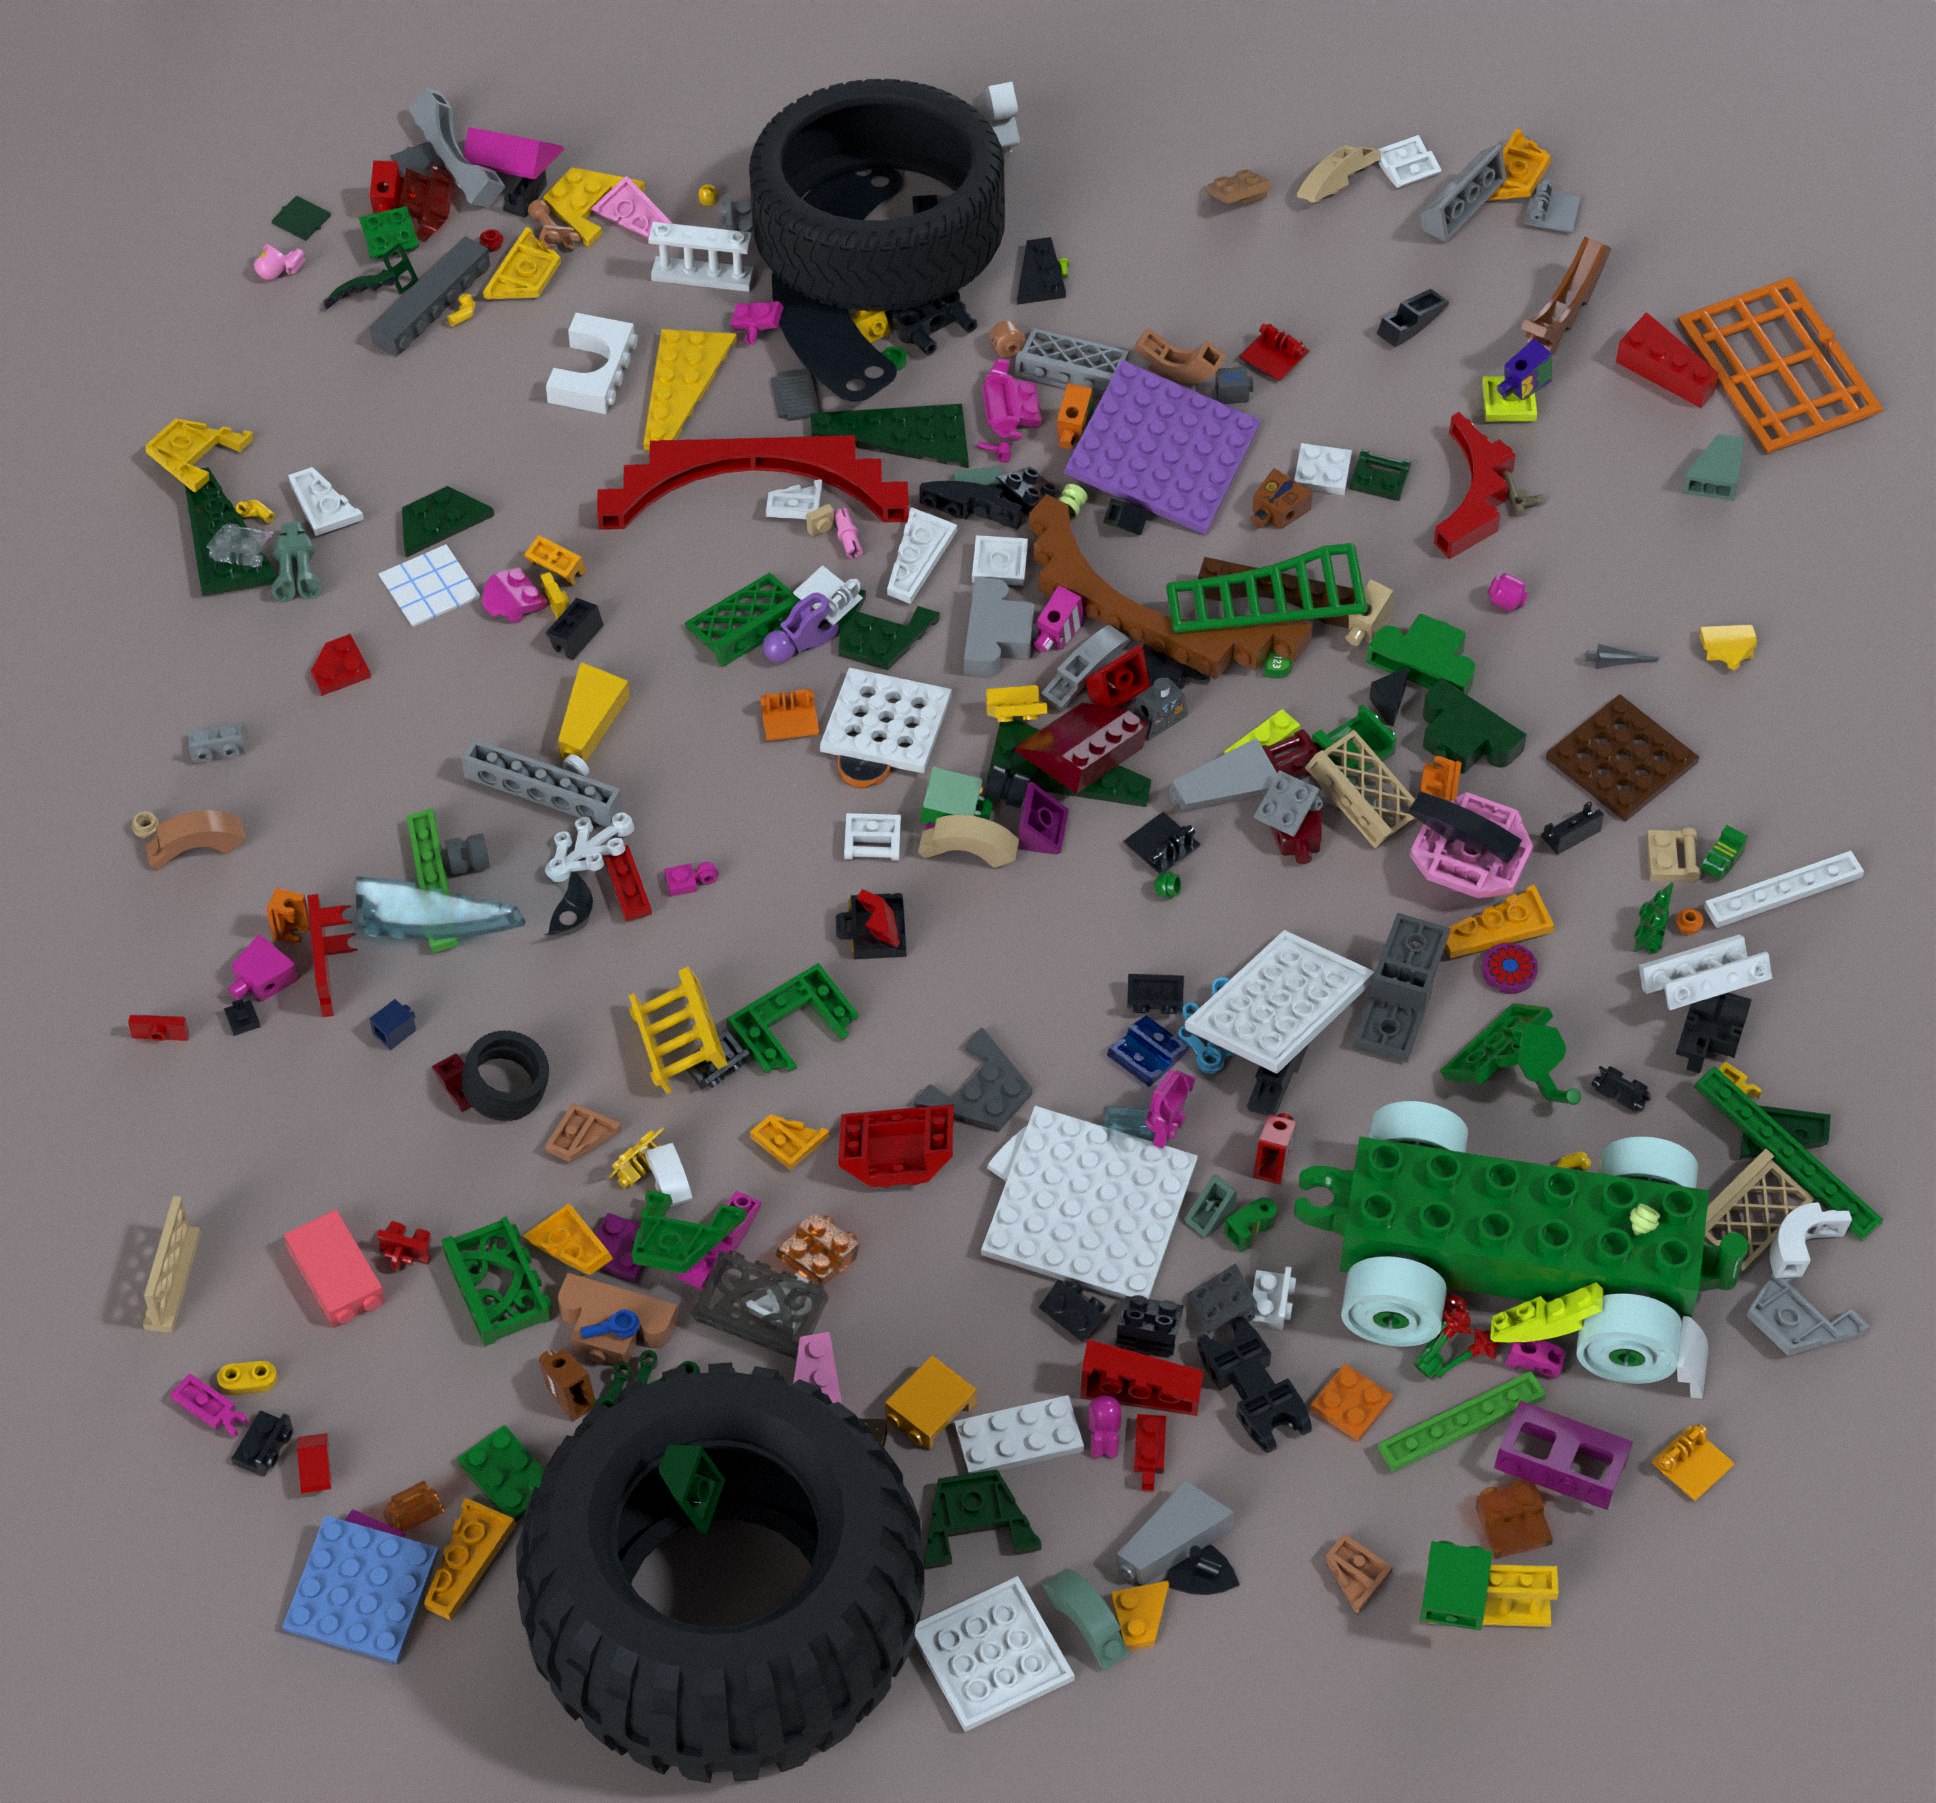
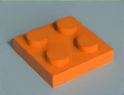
(1351, 1402)

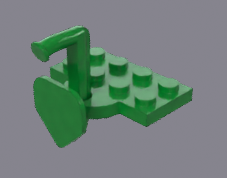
(1514, 1039)

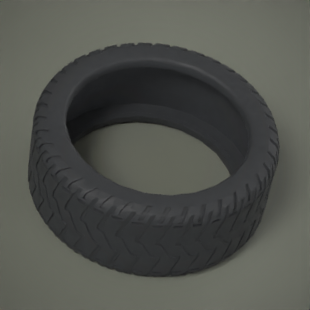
(877, 261)

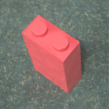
(334, 1268)

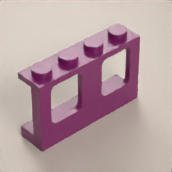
(1568, 1439)

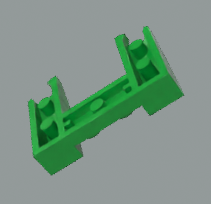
(811, 987)

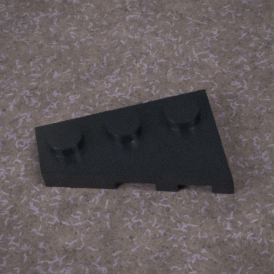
(1040, 273)

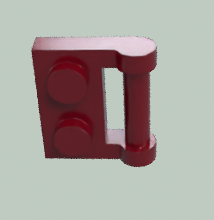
(1295, 761)

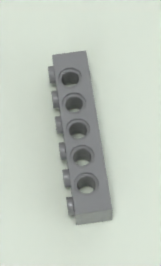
(541, 782)

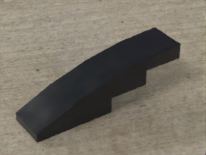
(1461, 823)

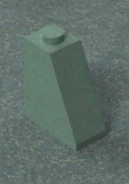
(1716, 469)

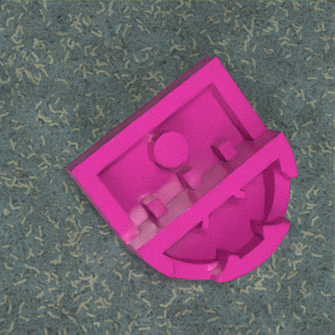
(511, 595)

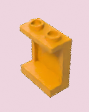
(929, 1402)

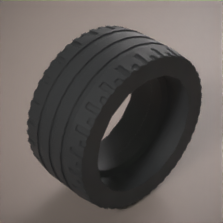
(512, 1047)

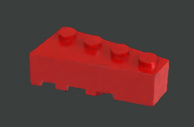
(1139, 1379)

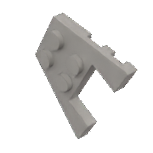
(1795, 1323)

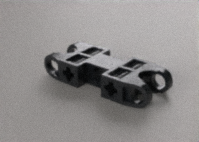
(1263, 1401)

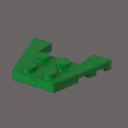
(678, 1243)

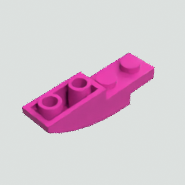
(700, 1272)

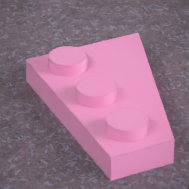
(630, 208)
(817, 1364)

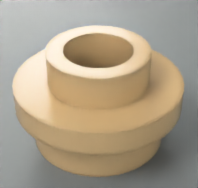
(142, 819)

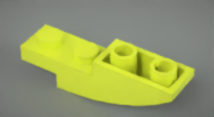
(1543, 1320)

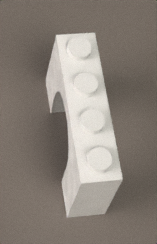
(594, 389)

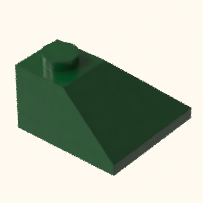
(693, 1482)

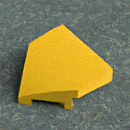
(1729, 643)

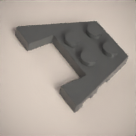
(991, 1094)

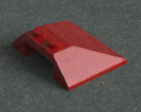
(896, 1144)

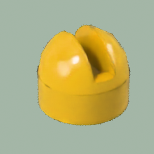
(708, 195)

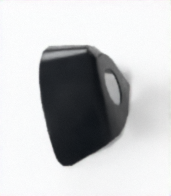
(576, 899)

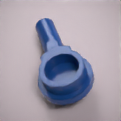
(622, 1324)

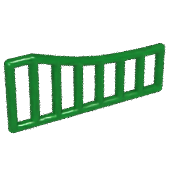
(1282, 615)

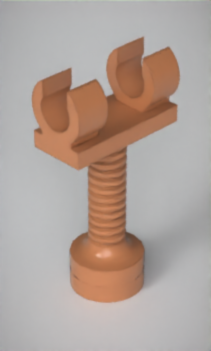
(551, 233)

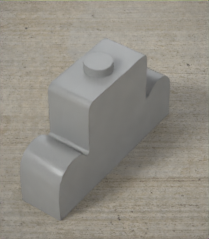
(997, 629)

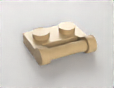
(1663, 855)

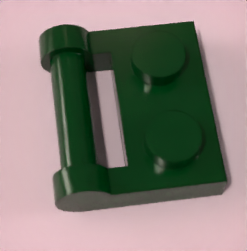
(1378, 481)

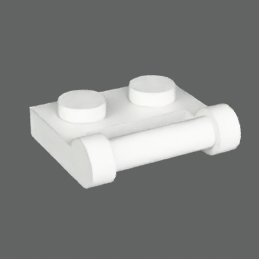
(872, 828)

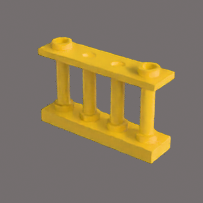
(702, 1030)
(1520, 1595)

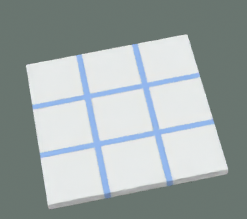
(429, 585)

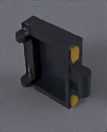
(862, 941)

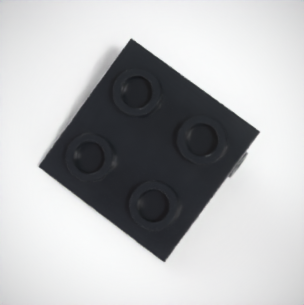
(1026, 488)
(1163, 842)

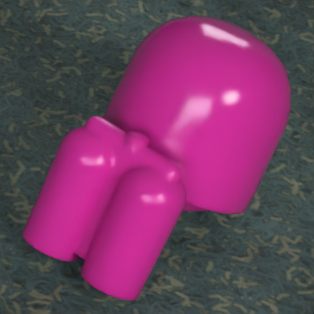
(1104, 1422)

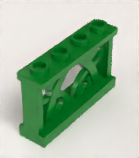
(483, 1314)

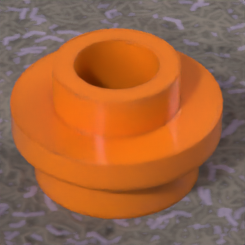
(1689, 927)

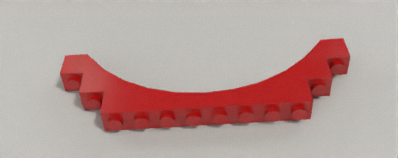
(685, 461)

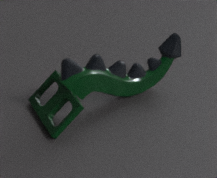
(384, 278)

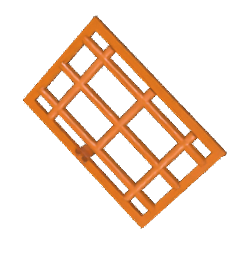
(1744, 376)

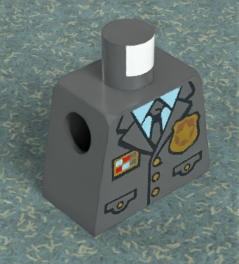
(1161, 706)

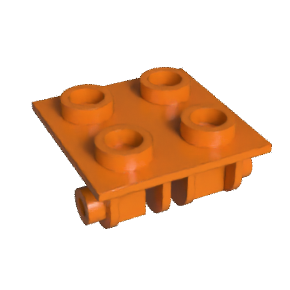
(789, 714)

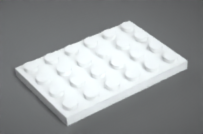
(1280, 1001)

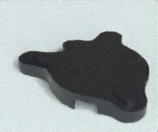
(1163, 666)

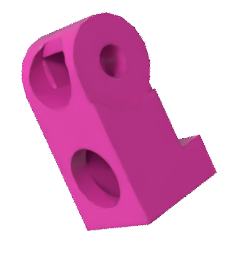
(1537, 1356)

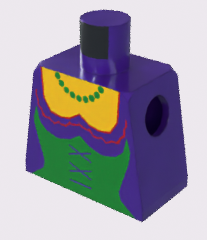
(1527, 371)

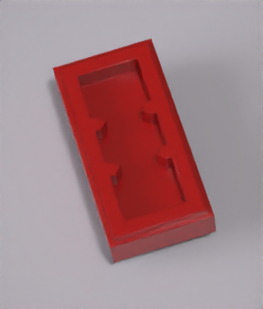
(158, 1027)

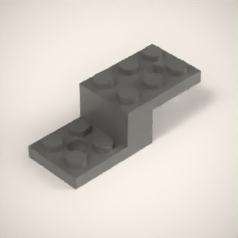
(1402, 987)

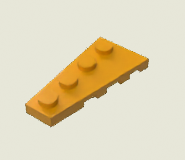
(1512, 921)
(473, 1546)

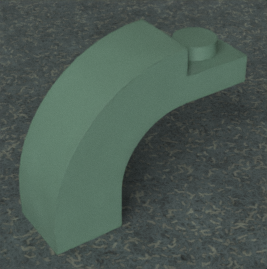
(1090, 1613)

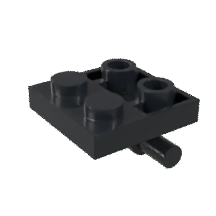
(1149, 1325)

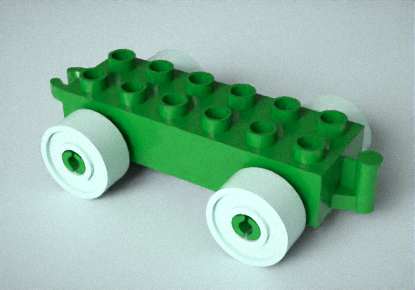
(1442, 1218)

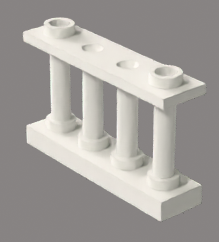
(701, 273)
(1705, 972)

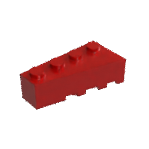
(1666, 361)

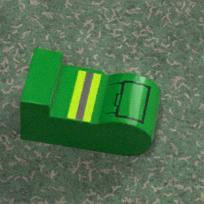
(1725, 853)
(1250, 1220)

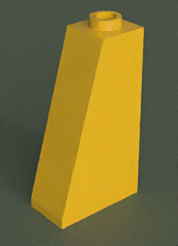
(591, 710)

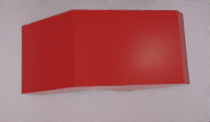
(882, 922)
(314, 1463)

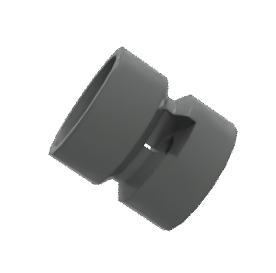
(477, 854)

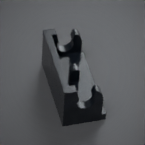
(524, 194)
(575, 627)
(1573, 829)

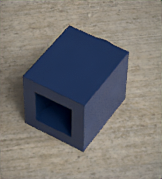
(393, 1024)

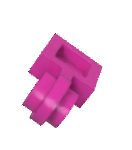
(683, 880)

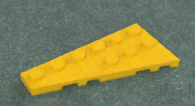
(681, 377)

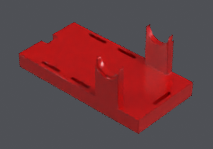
(326, 945)

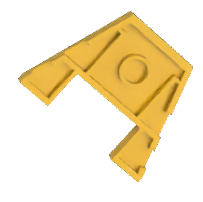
(576, 195)
(186, 442)

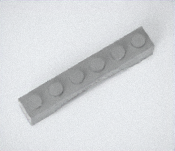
(436, 119)

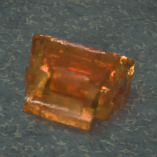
(413, 1506)

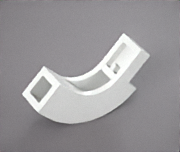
(1788, 1249)

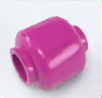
(1507, 592)

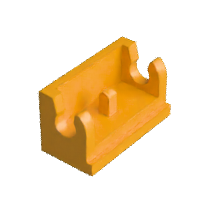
(555, 559)

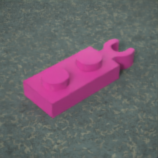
(207, 1404)

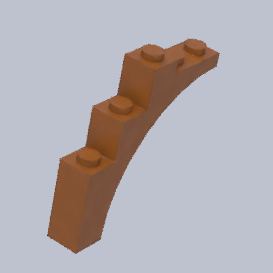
(1565, 303)

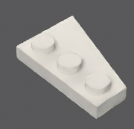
(321, 503)

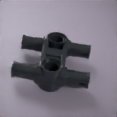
(919, 322)

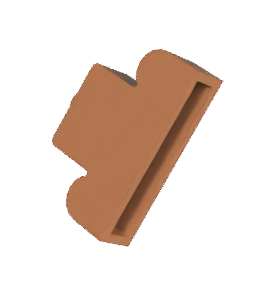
(593, 1302)

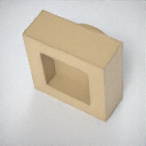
(820, 520)

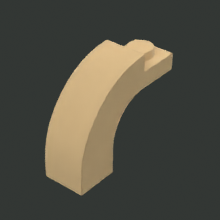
(972, 835)

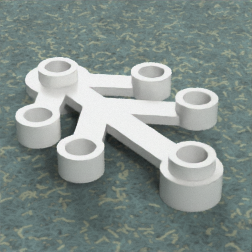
(563, 865)

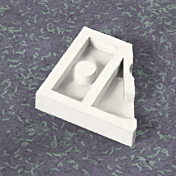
(794, 501)

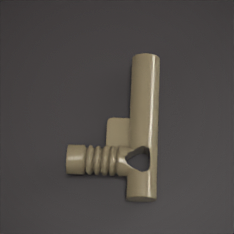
(1520, 496)

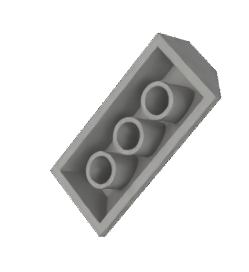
(1464, 194)

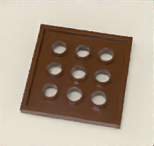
(1623, 772)

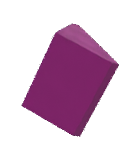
(1042, 822)

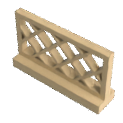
(1351, 798)
(1738, 1190)
(170, 1269)

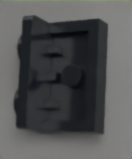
(1155, 992)
(706, 1072)
(1073, 1309)

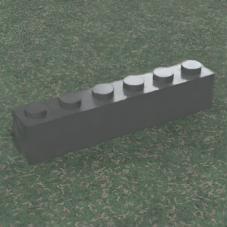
(430, 296)

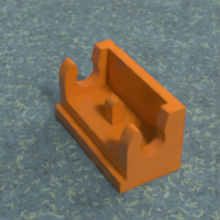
(1441, 780)
(287, 913)

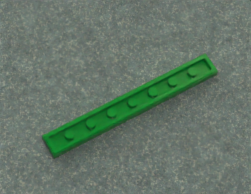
(1787, 1151)

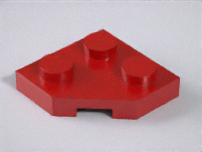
(339, 665)

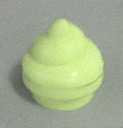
(1644, 1219)

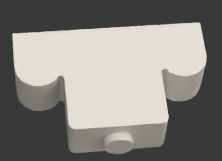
(999, 108)

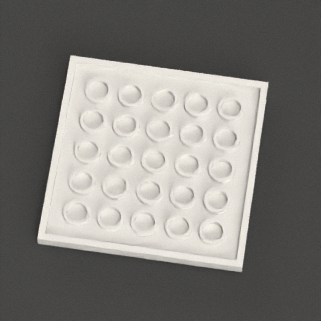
(1089, 1205)

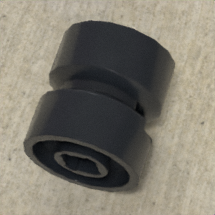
(1007, 786)

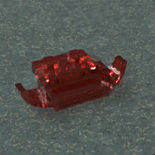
(426, 198)

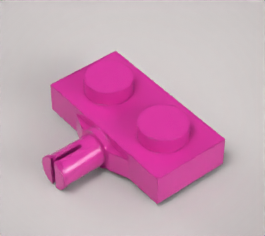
(756, 317)

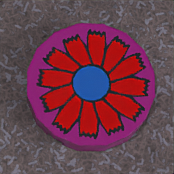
(1509, 968)

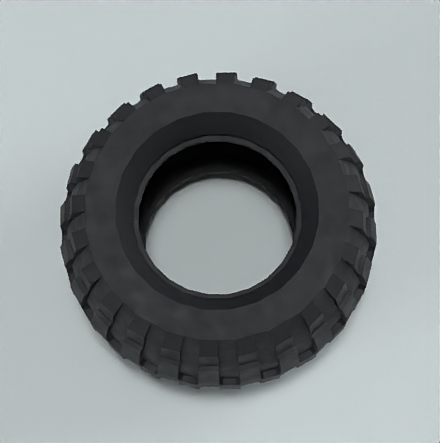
(743, 1689)

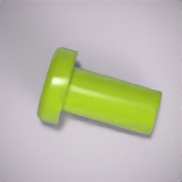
(1063, 264)

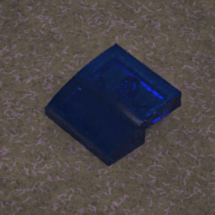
(1147, 1050)

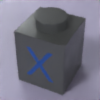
(1233, 385)

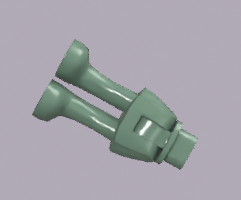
(293, 548)

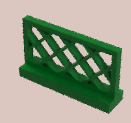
(755, 628)

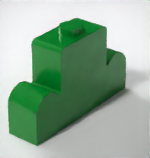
(1427, 650)

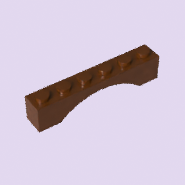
(1215, 567)

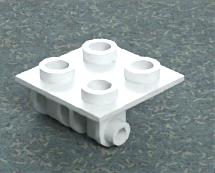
(840, 595)

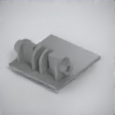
(1552, 208)
(1288, 803)

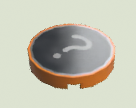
(862, 772)

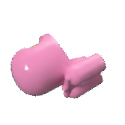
(273, 262)

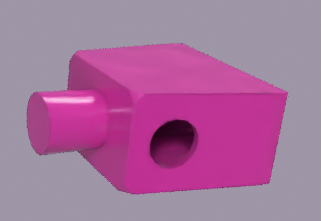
(261, 971)

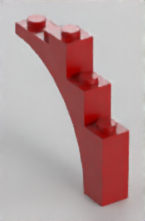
(1477, 514)

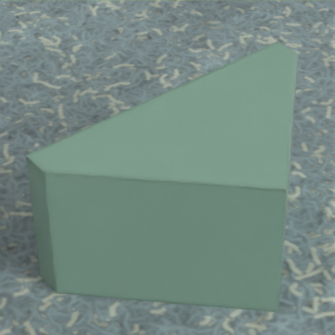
(1212, 1207)

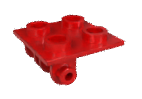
(1274, 352)

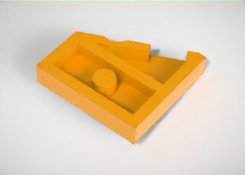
(787, 1140)
(1139, 1613)

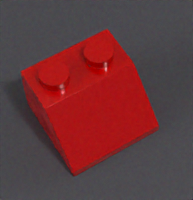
(1119, 680)

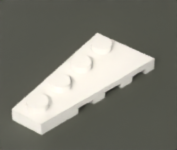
(919, 552)

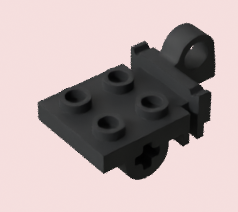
(1713, 1027)

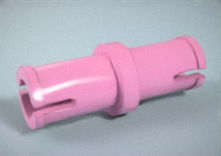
(847, 533)

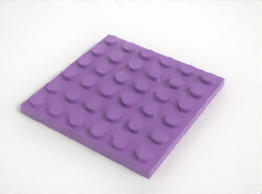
(1162, 447)

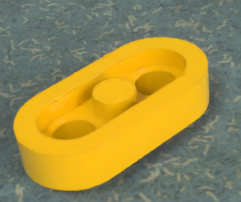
(246, 1378)

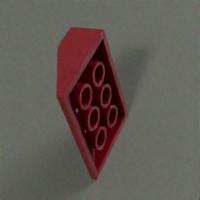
(1085, 744)

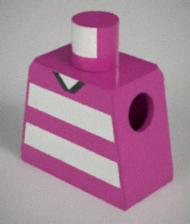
(1059, 620)

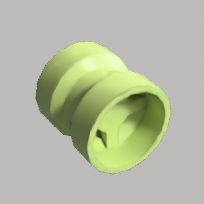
(1074, 497)

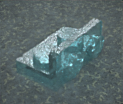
(1128, 1121)

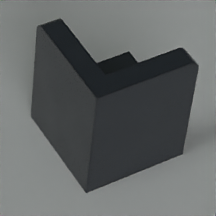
(1125, 516)

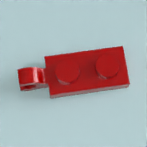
(1149, 1448)

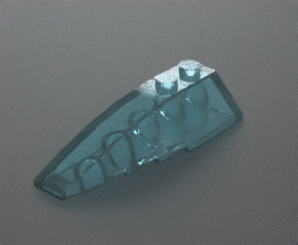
(407, 912)

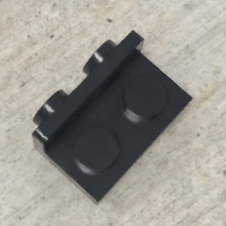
(263, 1442)

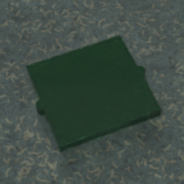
(301, 218)

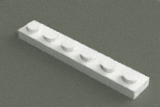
(1783, 889)

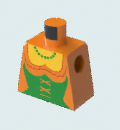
(1074, 414)

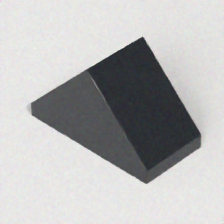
(1388, 694)

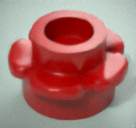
(491, 239)

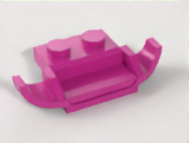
(1009, 402)
(1167, 1106)

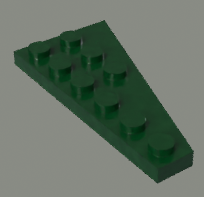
(902, 431)
(208, 513)
(1116, 786)

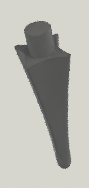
(1609, 656)

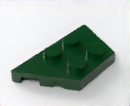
(440, 517)

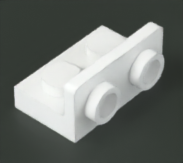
(1271, 1295)

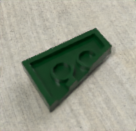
(1806, 1127)

